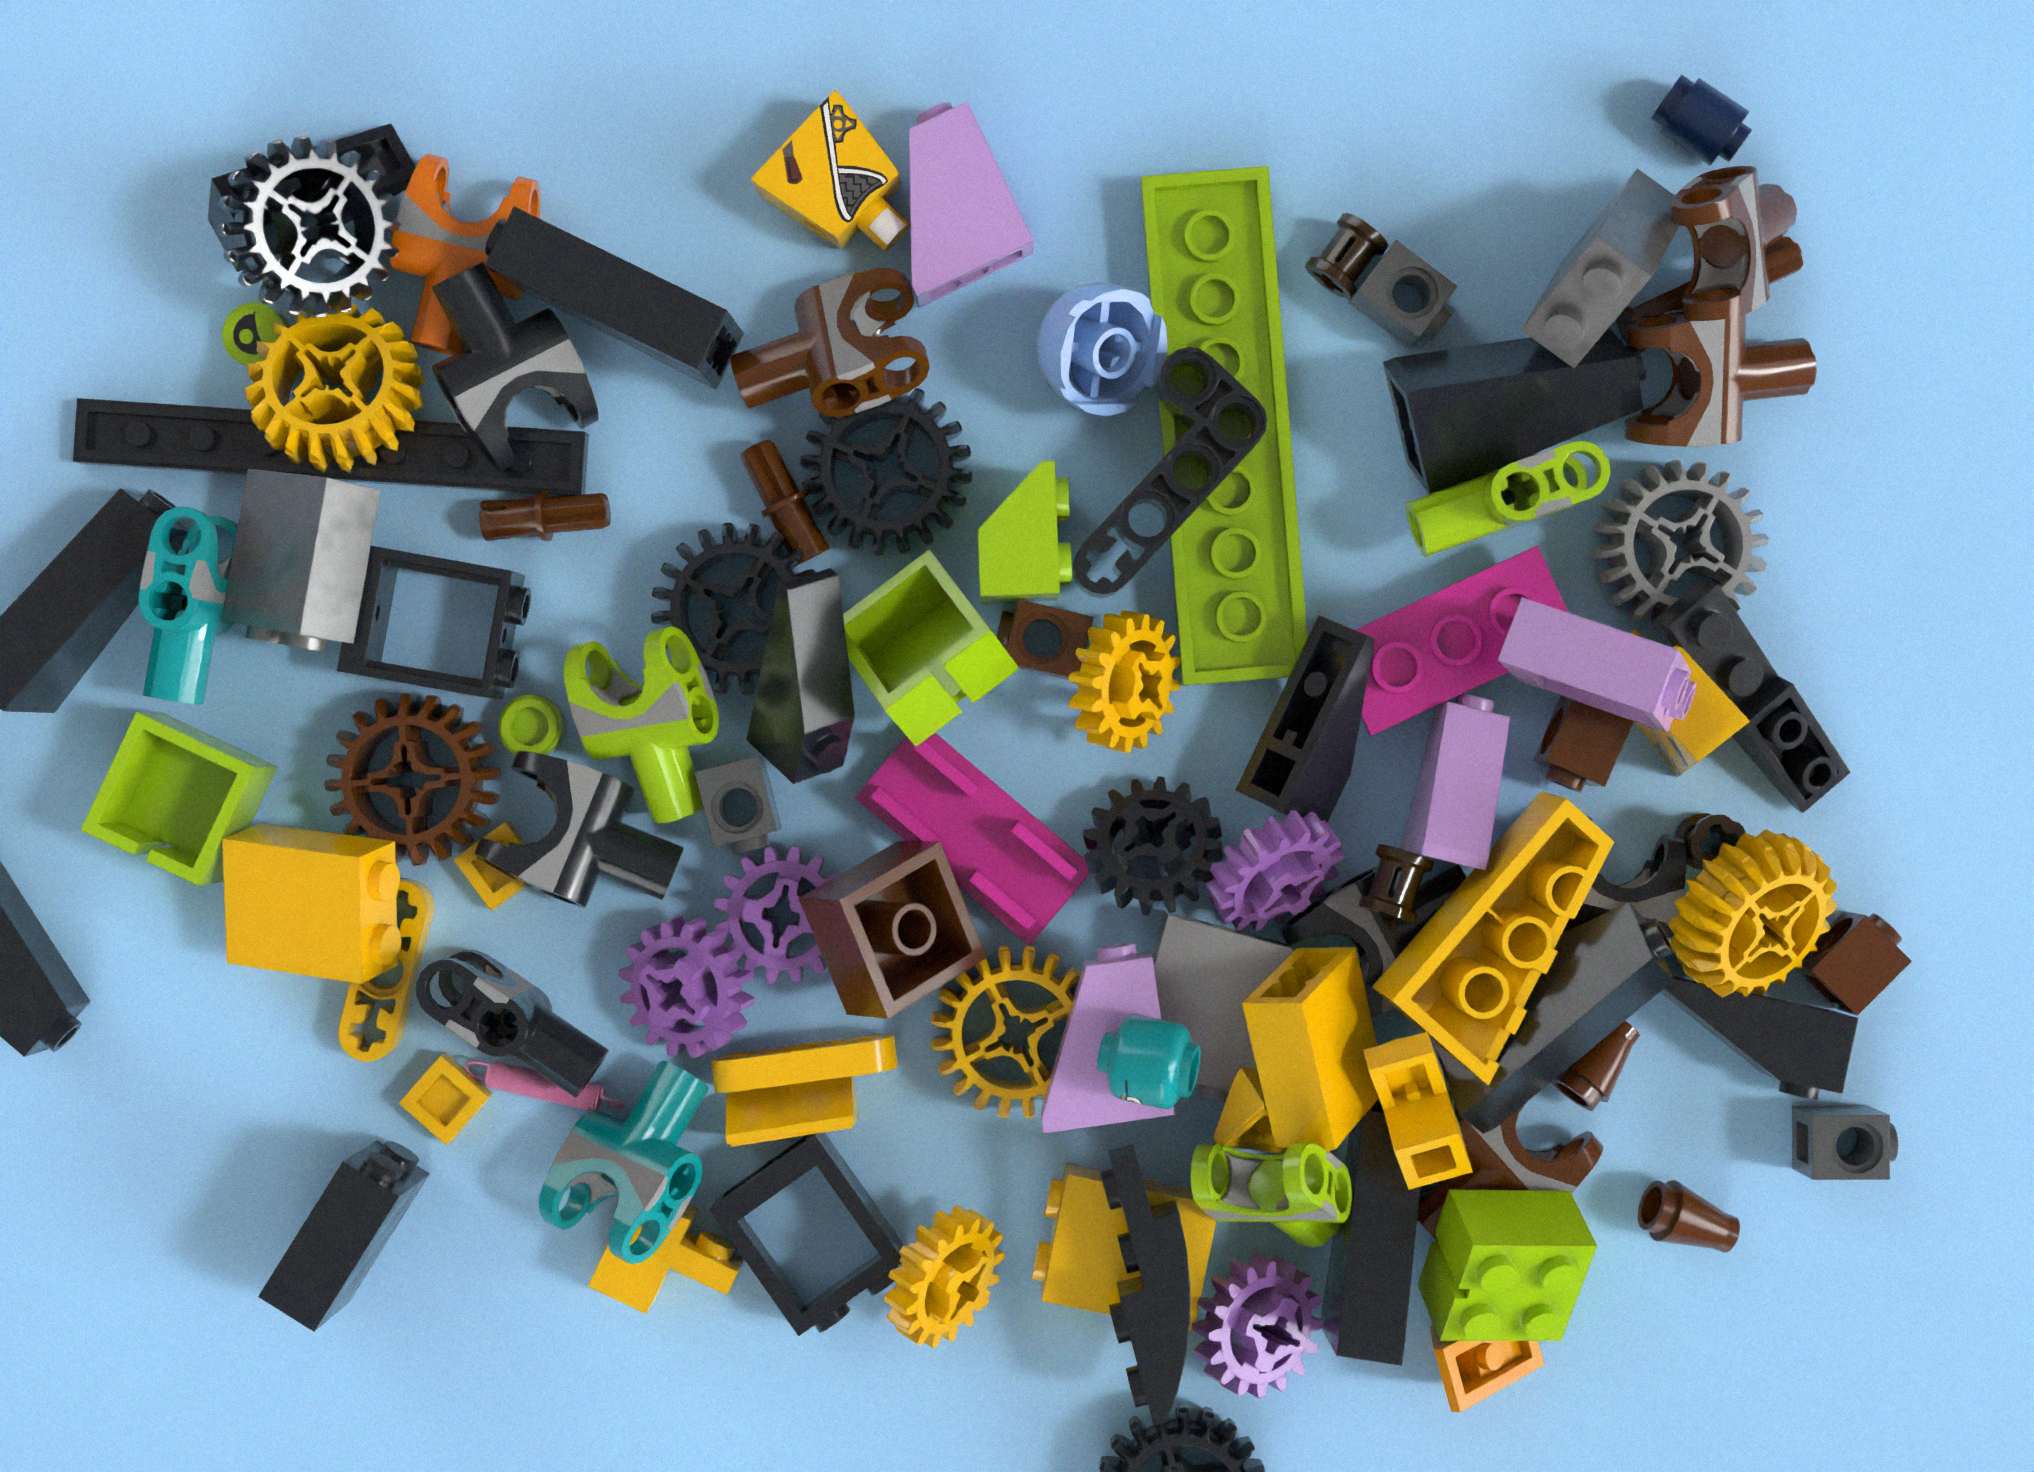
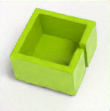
(923, 648)
(178, 791)
(1506, 1265)

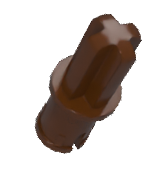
(783, 500)
(543, 515)

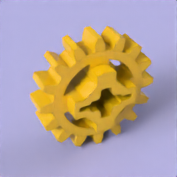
(1124, 681)
(944, 1276)

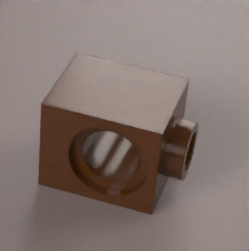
(1072, 632)
(1581, 744)
(1854, 961)

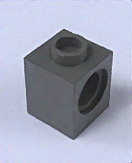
(1404, 267)
(714, 788)
(1816, 1135)

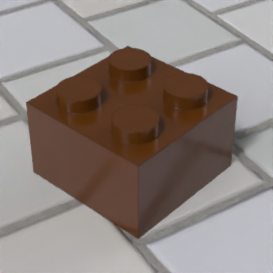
(893, 928)

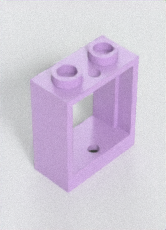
(1598, 665)

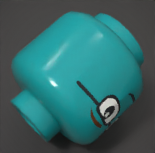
(1149, 1061)

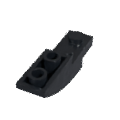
(1782, 730)
(1156, 1304)

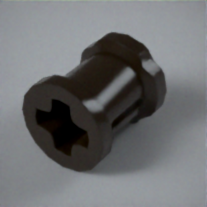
(1346, 255)
(1697, 829)
(1401, 904)

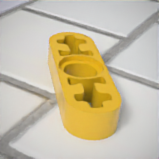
(389, 1018)
(804, 1063)

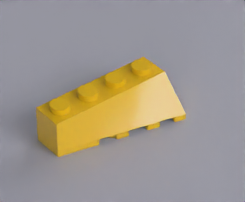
(1497, 934)

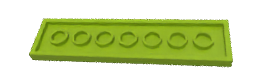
(1241, 547)

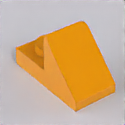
(1482, 1367)

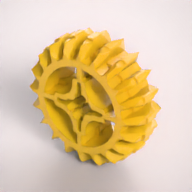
(345, 351)
(1752, 914)
(988, 1046)

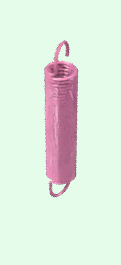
(532, 1084)

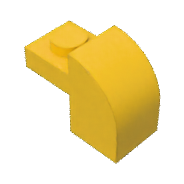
(1418, 1110)
(702, 1258)

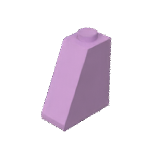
(958, 206)
(1458, 783)
(1106, 994)

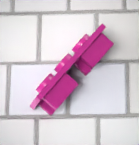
(1449, 639)
(989, 839)

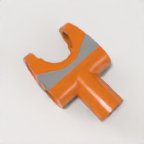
(440, 246)

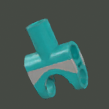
(184, 603)
(633, 1161)

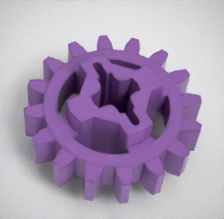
(1275, 870)
(755, 910)
(688, 987)
(1253, 1356)

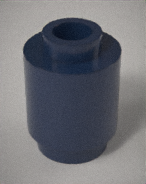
(1702, 120)

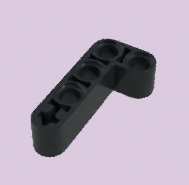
(1160, 487)

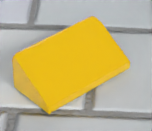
(790, 1111)
(1245, 1116)

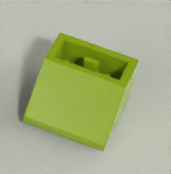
(1021, 542)

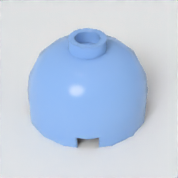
(1101, 347)

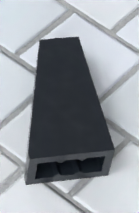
(614, 296)
(1503, 402)
(78, 603)
(36, 985)
(1591, 988)
(1372, 1251)

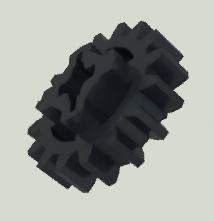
(1137, 866)

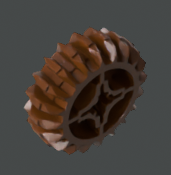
(414, 808)

